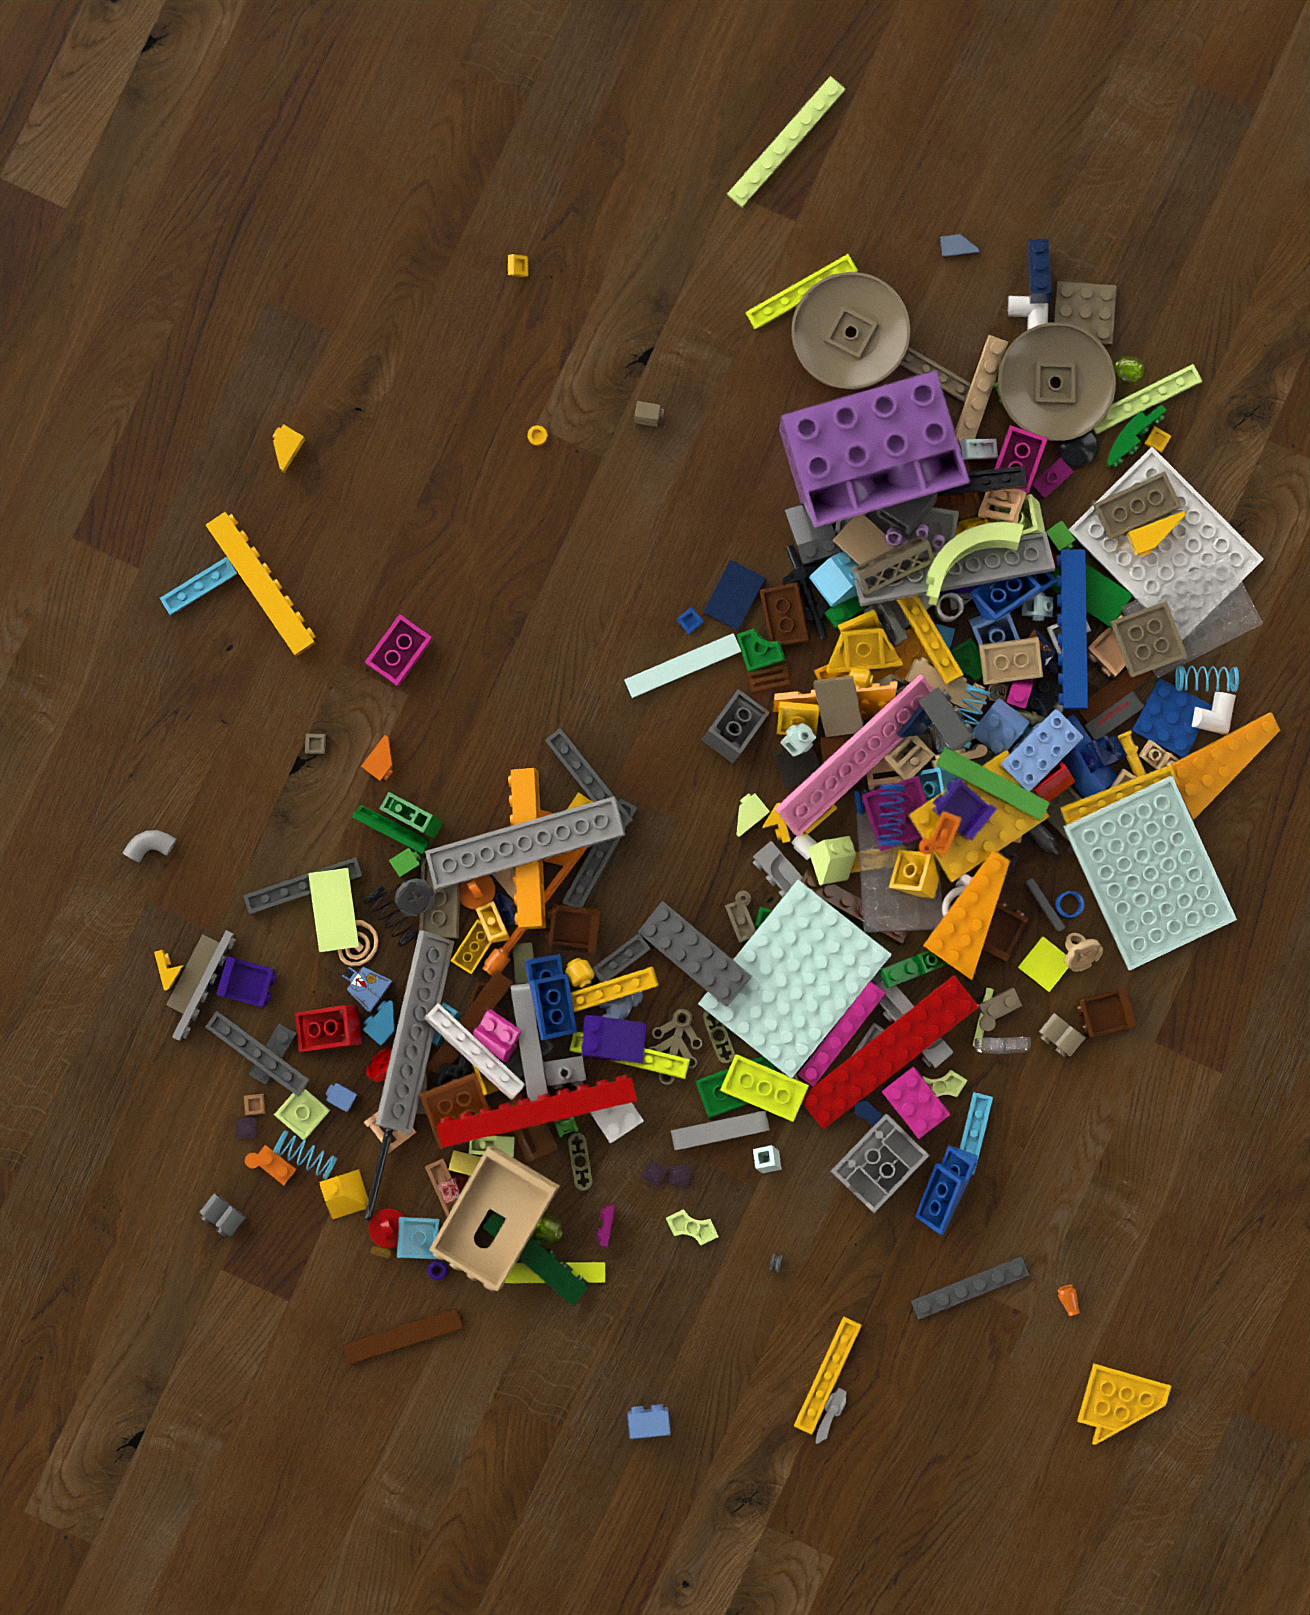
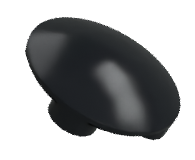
(1078, 450)
(1044, 698)

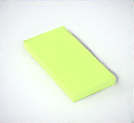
(333, 909)

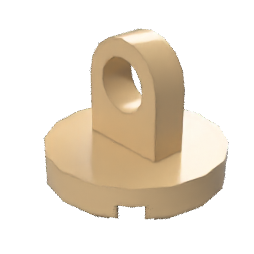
(1082, 954)

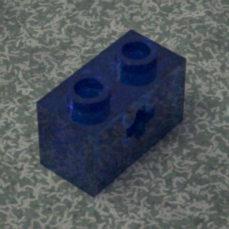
(1103, 753)

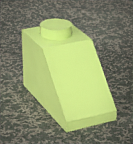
(750, 813)
(503, 1143)

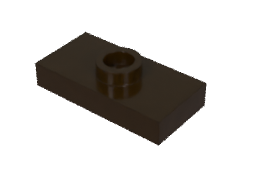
(972, 986)

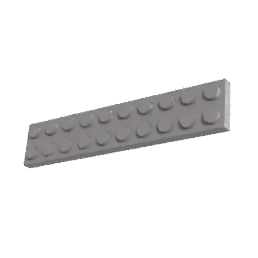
(974, 569)
(525, 843)
(414, 1033)

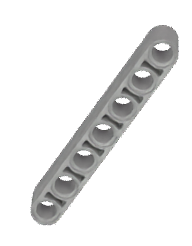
(529, 1041)

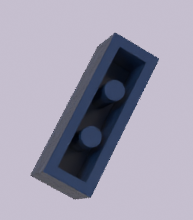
(1038, 271)

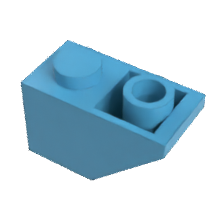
(383, 1024)

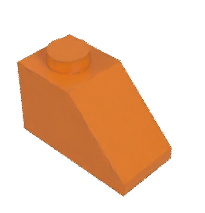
(380, 760)

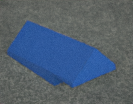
(1003, 596)
(1086, 782)
(551, 996)
(946, 1188)

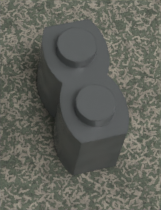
(222, 1215)

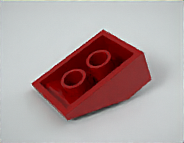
(328, 1028)

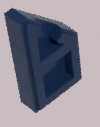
(916, 724)
(507, 909)

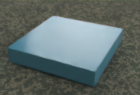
(416, 1237)

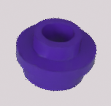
(442, 1265)

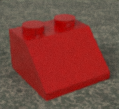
(1054, 782)

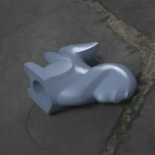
(621, 1007)

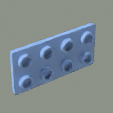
(1041, 750)

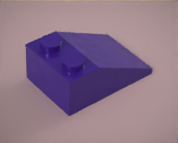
(613, 1039)

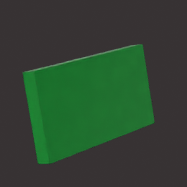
(1102, 595)
(716, 1101)

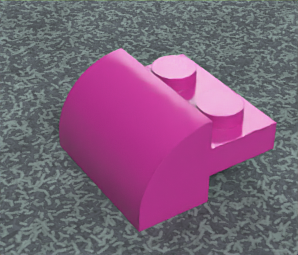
(497, 1035)

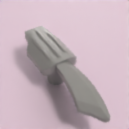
(833, 1407)

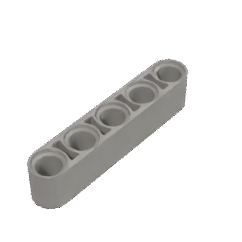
(720, 1130)

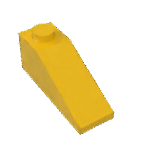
(1149, 536)

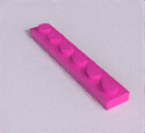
(841, 1033)

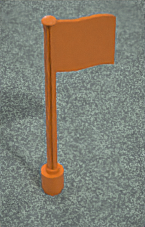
(499, 958)

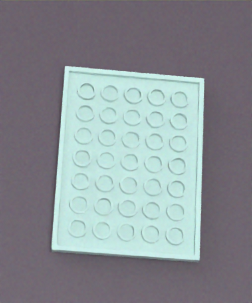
(1150, 873)
(804, 977)

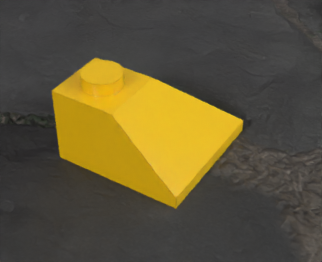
(915, 874)
(344, 1194)

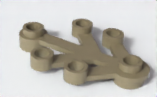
(676, 1041)

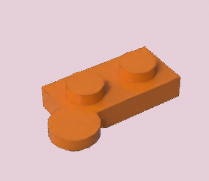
(942, 834)
(271, 1163)

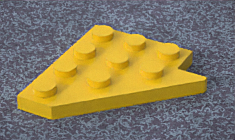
(1119, 1400)

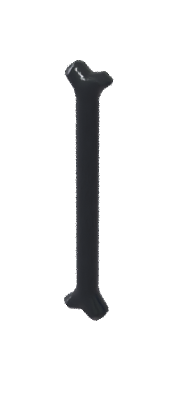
(378, 1174)

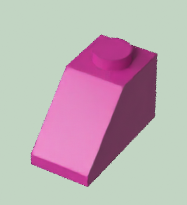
(1019, 693)

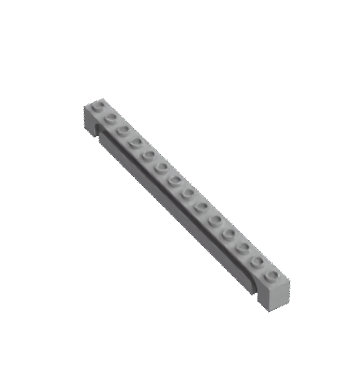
(894, 1002)

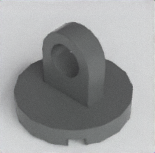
(414, 897)

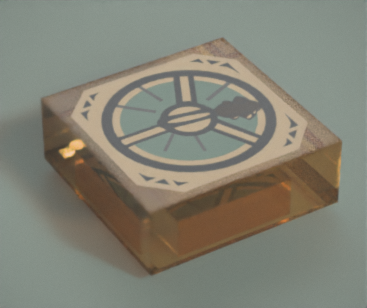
(997, 691)

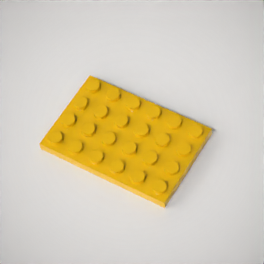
(999, 831)

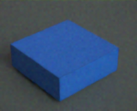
(690, 620)

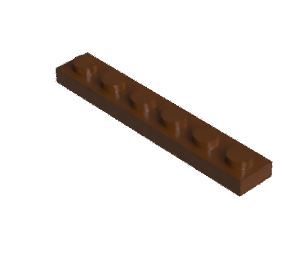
(845, 903)

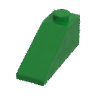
(844, 611)
(411, 815)

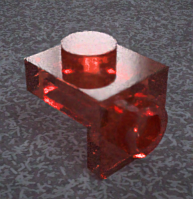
(453, 1188)

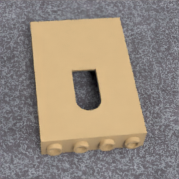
(510, 1191)

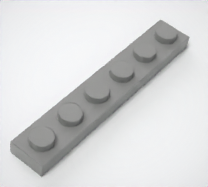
(201, 994)

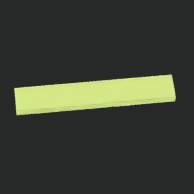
(1149, 397)

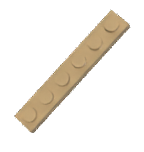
(980, 389)

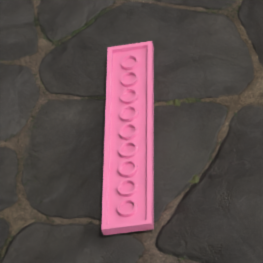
(852, 760)

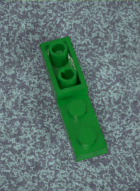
(1128, 440)
(911, 968)

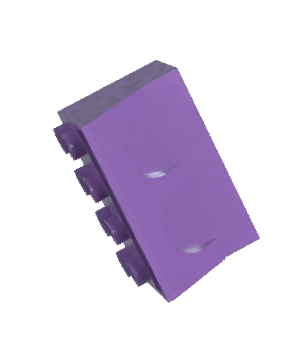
(872, 449)

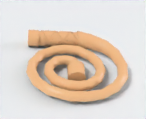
(365, 952)

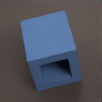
(341, 1096)

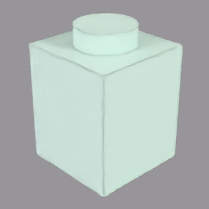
(767, 1159)

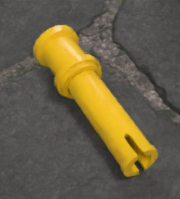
(1132, 755)

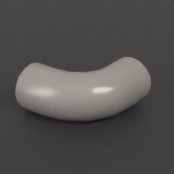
(148, 841)

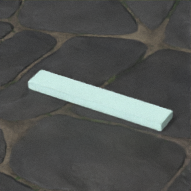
(682, 665)

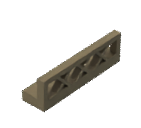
(890, 558)

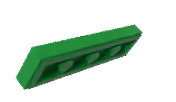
(391, 829)

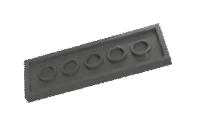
(694, 954)

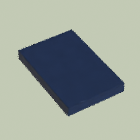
(734, 595)

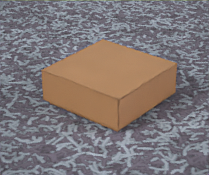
(254, 1104)

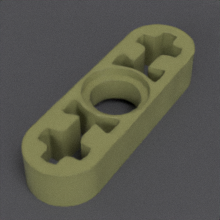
(719, 1051)
(582, 1146)

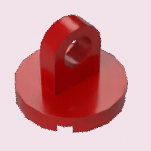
(378, 1069)
(384, 1227)

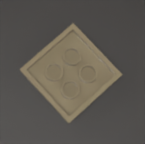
(1087, 307)
(1148, 639)

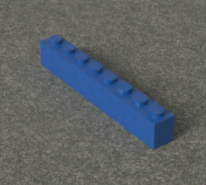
(1073, 629)

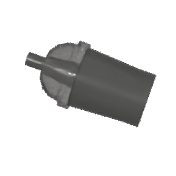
(1044, 838)

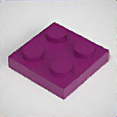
(604, 1233)

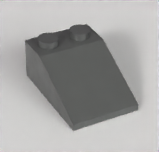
(811, 542)
(735, 726)

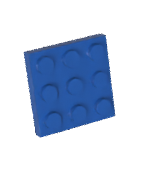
(1169, 718)

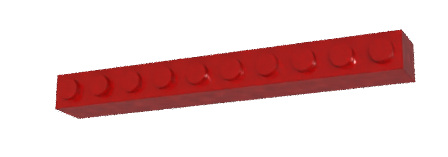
(536, 1112)

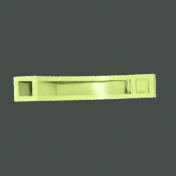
(974, 539)

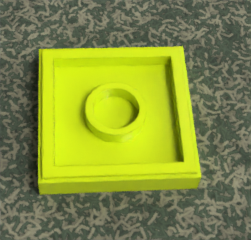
(1044, 964)

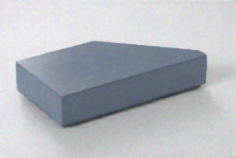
(956, 245)

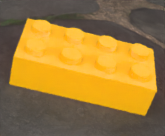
(472, 948)

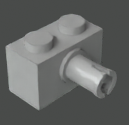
(564, 1071)

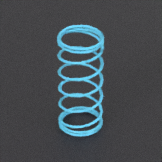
(1230, 683)
(975, 689)
(333, 1159)

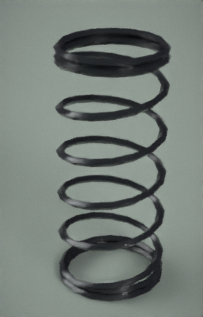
(371, 898)

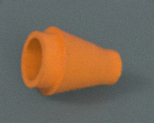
(1068, 1297)

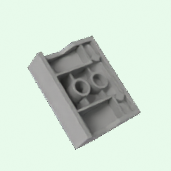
(879, 1163)

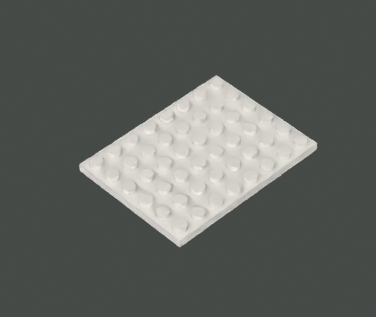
(1190, 544)

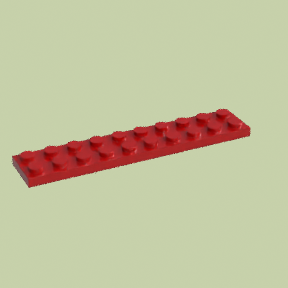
(889, 1052)

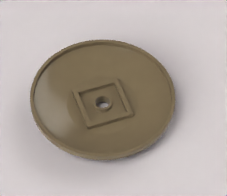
(844, 303)
(1084, 377)

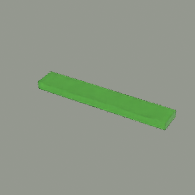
(992, 783)

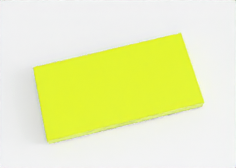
(764, 1088)

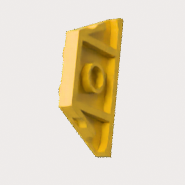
(863, 650)

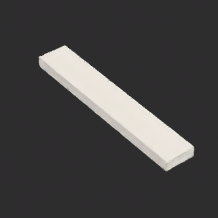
(474, 1051)

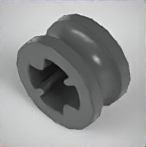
(775, 1263)

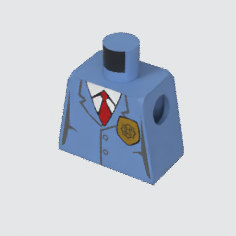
(367, 986)

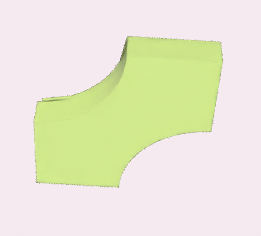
(948, 1084)
(701, 1230)

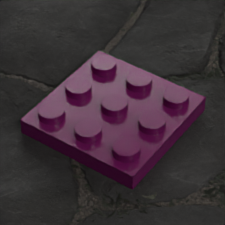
(913, 797)

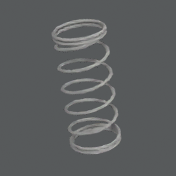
(955, 598)

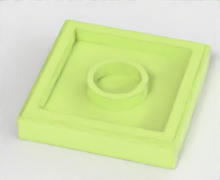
(302, 1113)

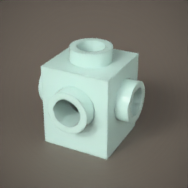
(1038, 607)
(798, 739)

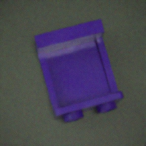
(965, 804)
(246, 982)

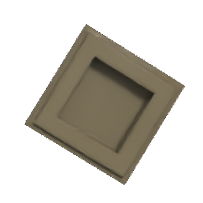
(315, 743)

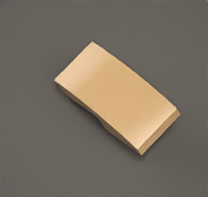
(1156, 756)

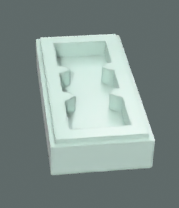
(979, 449)

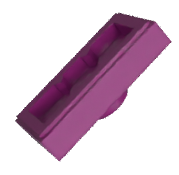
(1052, 478)

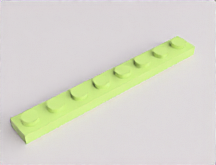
(786, 142)

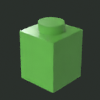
(1060, 537)
(405, 862)

